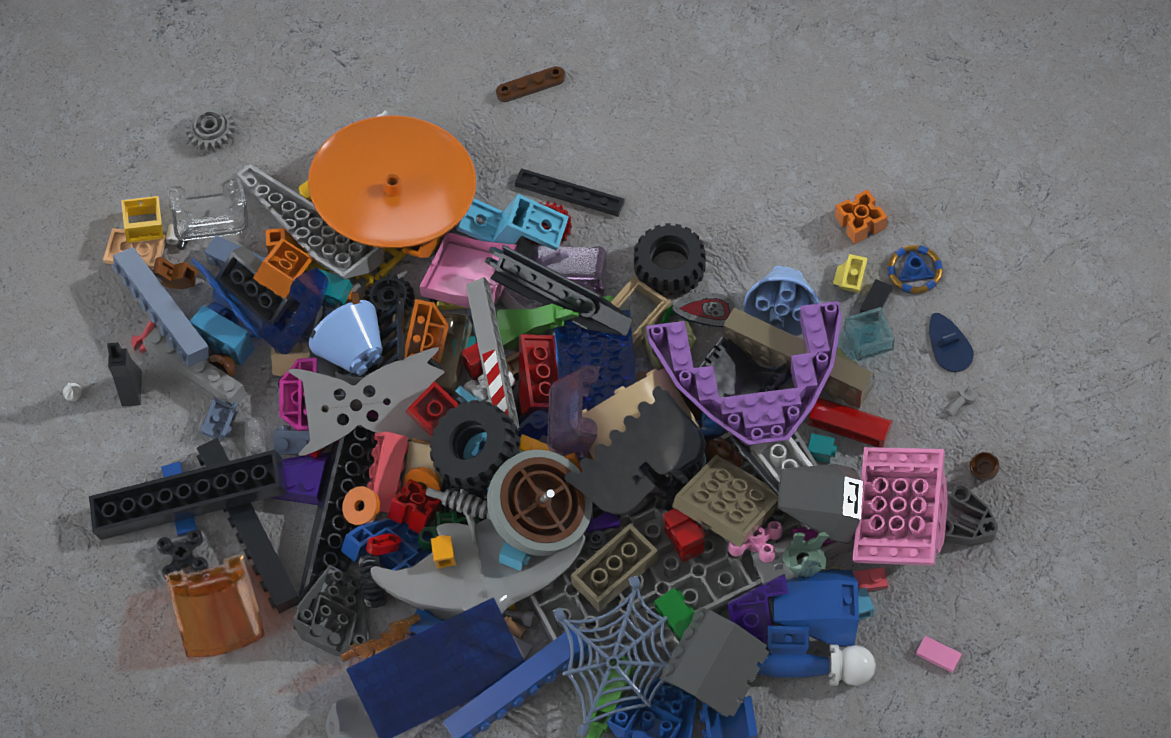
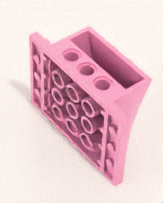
(901, 506)

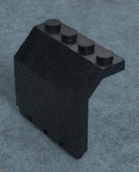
(739, 373)

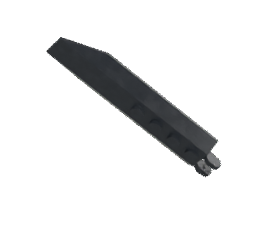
(550, 287)

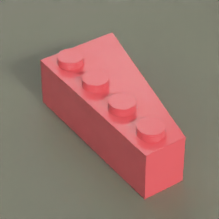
(387, 467)

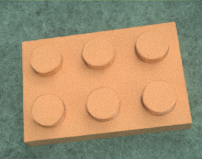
(148, 250)

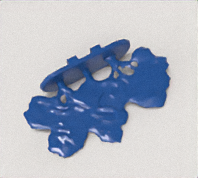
(241, 314)

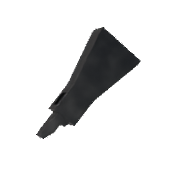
(126, 375)

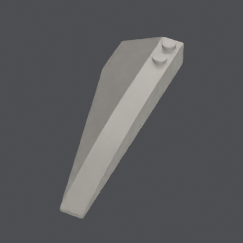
(307, 227)

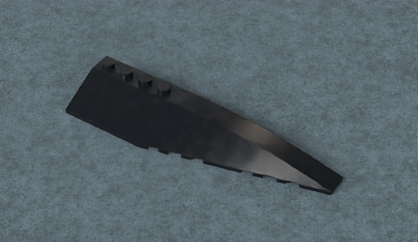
(346, 469)

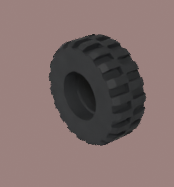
(457, 429)

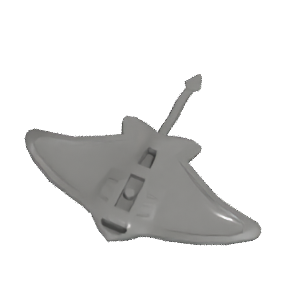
(476, 572)

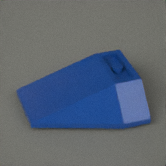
(822, 603)
(668, 717)

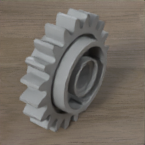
(222, 127)

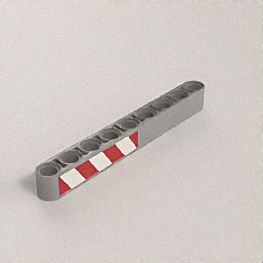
(491, 347)

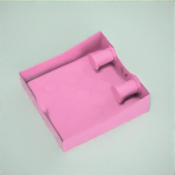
(459, 263)

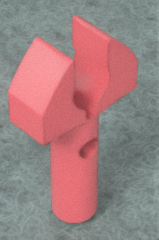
(139, 339)

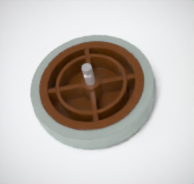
(536, 505)

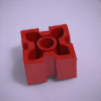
(414, 506)
(684, 534)

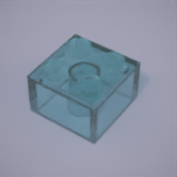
(869, 333)

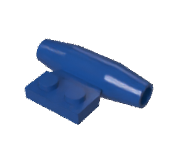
(789, 656)

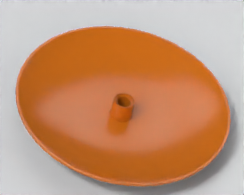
(392, 181)

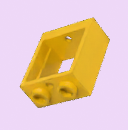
(142, 230)

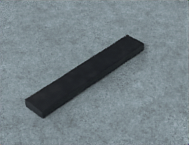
(569, 192)

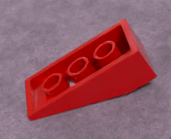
(536, 371)

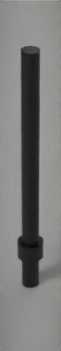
(746, 453)

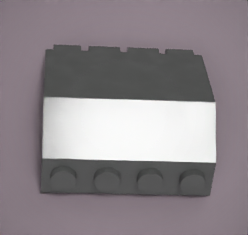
(715, 661)

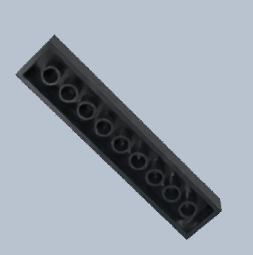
(187, 494)

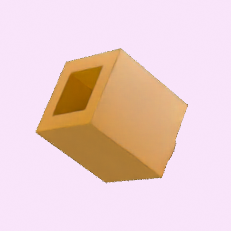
(443, 551)

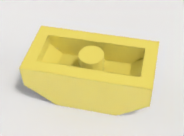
(851, 273)

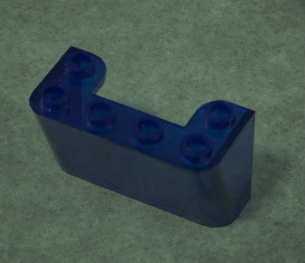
(309, 291)

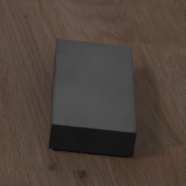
(876, 296)

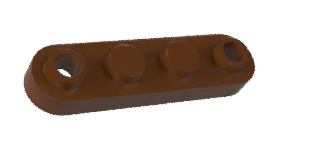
(530, 84)

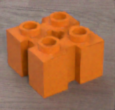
(861, 216)

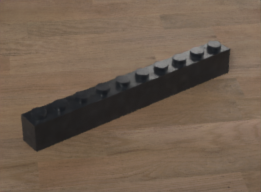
(255, 540)

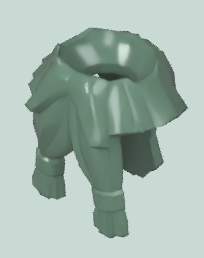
(813, 562)

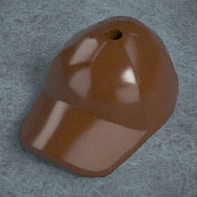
(223, 363)
(725, 451)

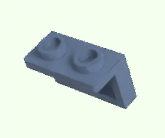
(218, 419)
(290, 440)

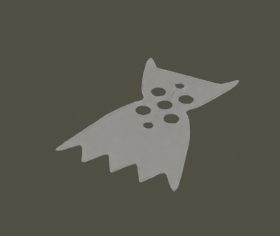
(398, 381)

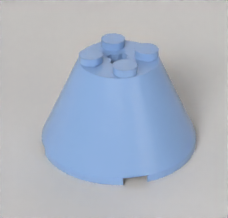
(779, 297)
(349, 338)

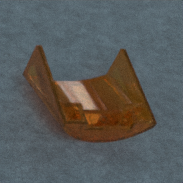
(215, 608)

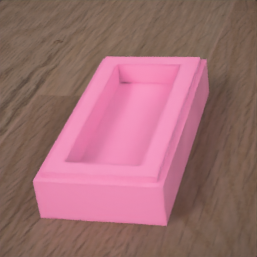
(938, 654)

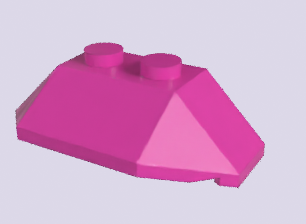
(291, 395)

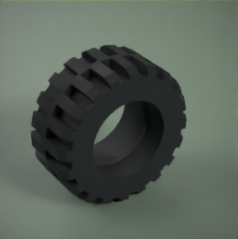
(670, 239)

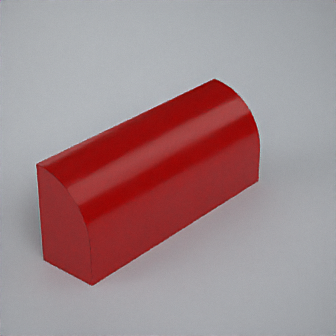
(850, 422)

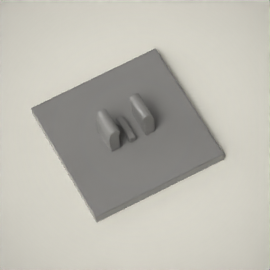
(777, 567)

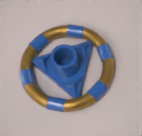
(915, 269)

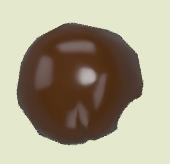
(984, 466)

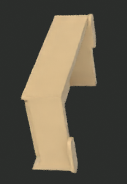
(657, 314)

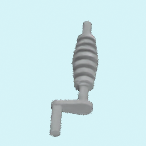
(463, 502)

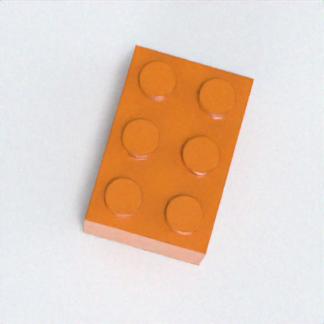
(282, 267)

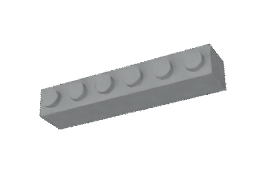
(202, 373)

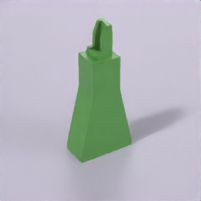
(530, 322)
(600, 726)

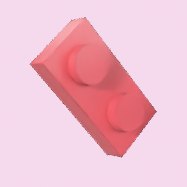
(871, 579)

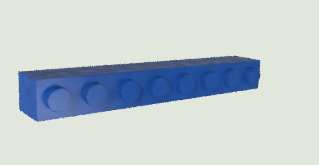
(515, 687)

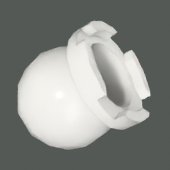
(852, 665)

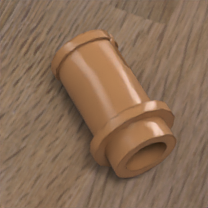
(515, 628)

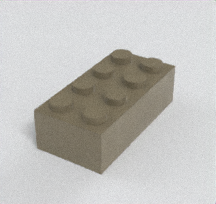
(608, 570)

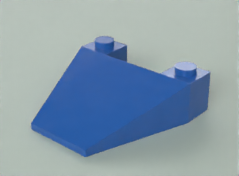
(407, 555)

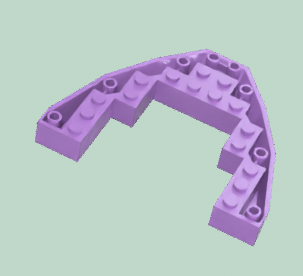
(761, 415)

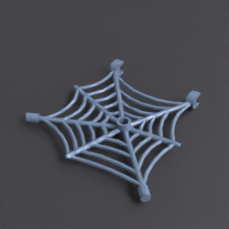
(560, 617)

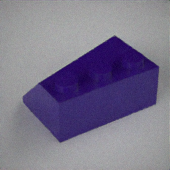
(304, 478)

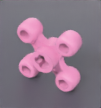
(758, 543)

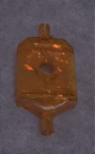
(387, 638)

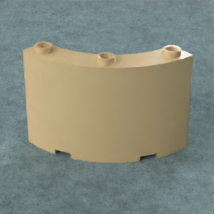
(611, 413)

